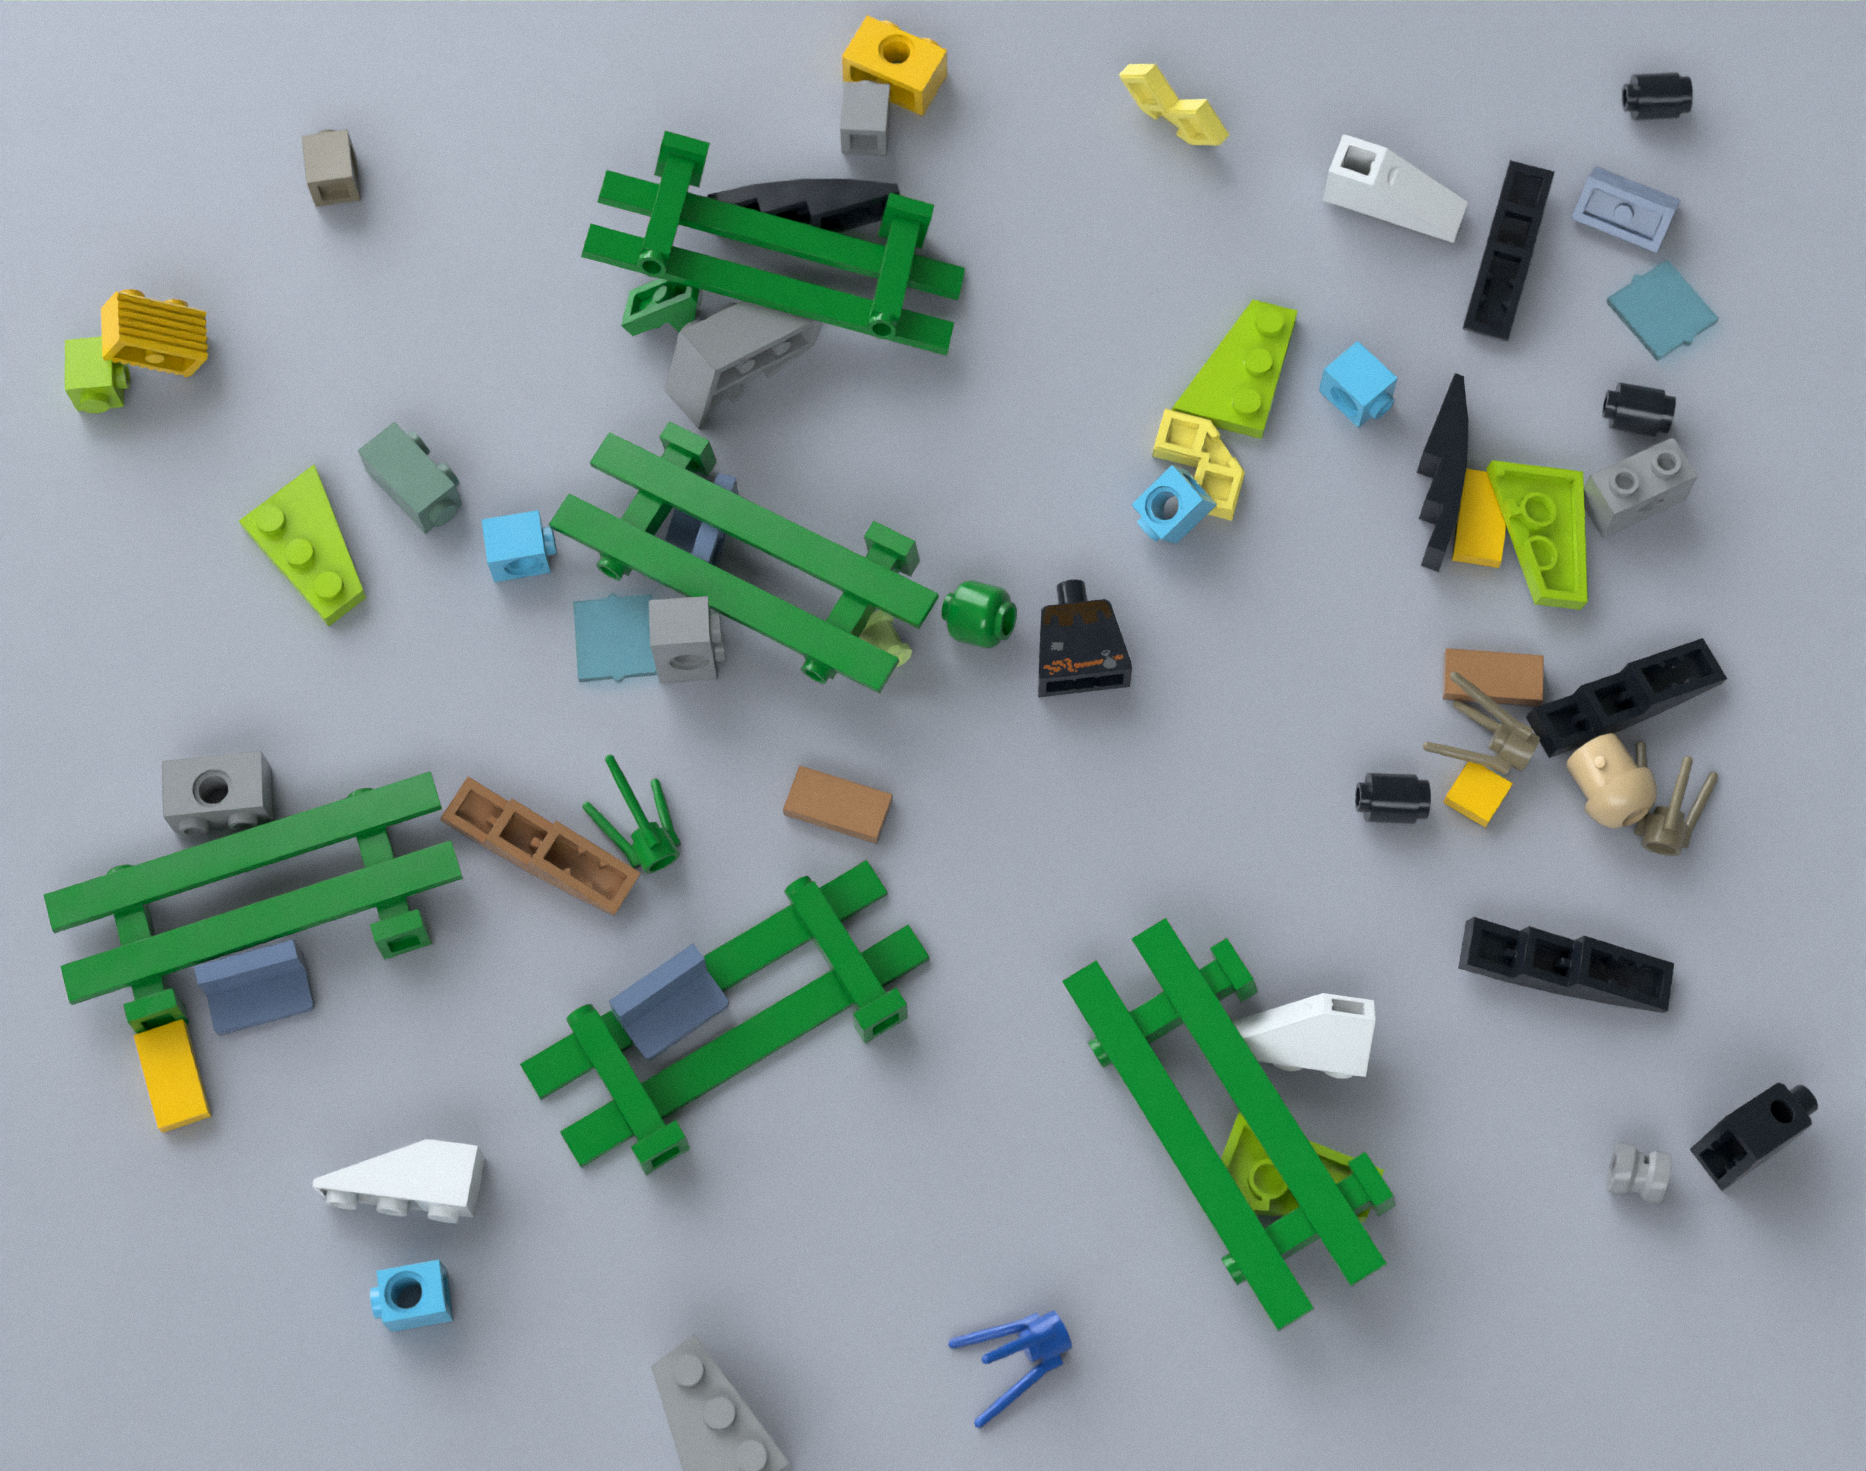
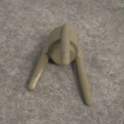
(1511, 739)
(1665, 829)

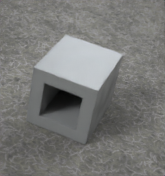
(865, 118)

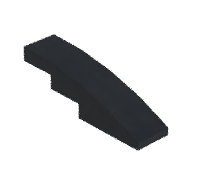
(820, 203)
(1508, 251)
(1446, 463)
(1627, 697)
(1567, 966)

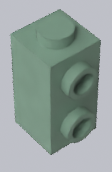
(411, 478)

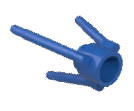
(1039, 1338)

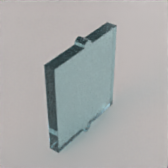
(1662, 310)
(613, 638)

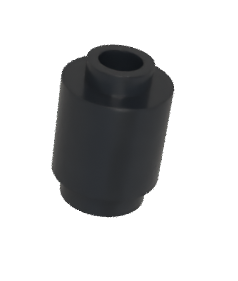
(1657, 96)
(1639, 409)
(1393, 798)

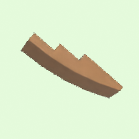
(540, 846)

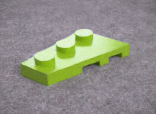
(1242, 372)
(1546, 528)
(307, 546)
(1259, 1177)

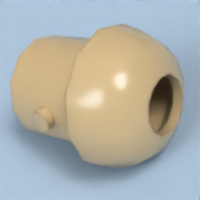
(1612, 782)

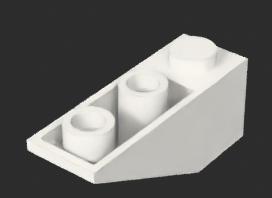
(1391, 189)
(1315, 1034)
(419, 1177)

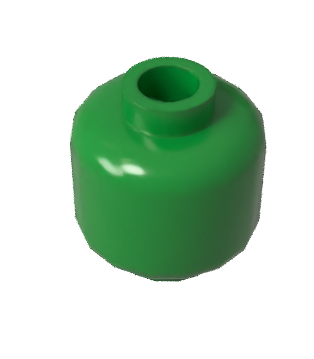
(979, 614)

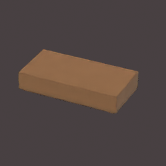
(1500, 675)
(838, 804)

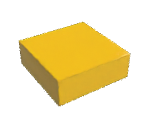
(1477, 793)

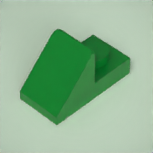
(661, 303)

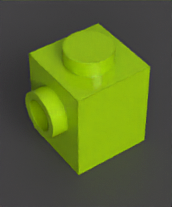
(92, 381)

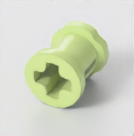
(882, 634)

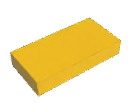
(1479, 523)
(172, 1075)

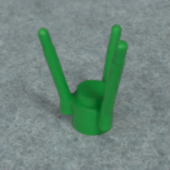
(652, 846)

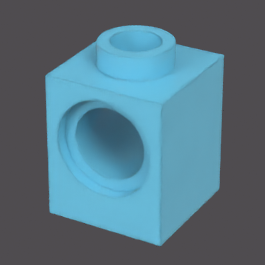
(1359, 385)
(1192, 500)
(518, 545)
(433, 1306)

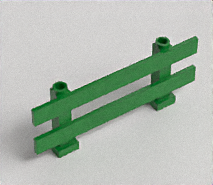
(671, 205)
(672, 483)
(147, 958)
(853, 980)
(1325, 1207)

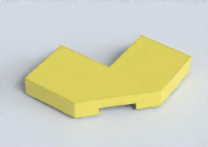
(1156, 98)
(1198, 444)

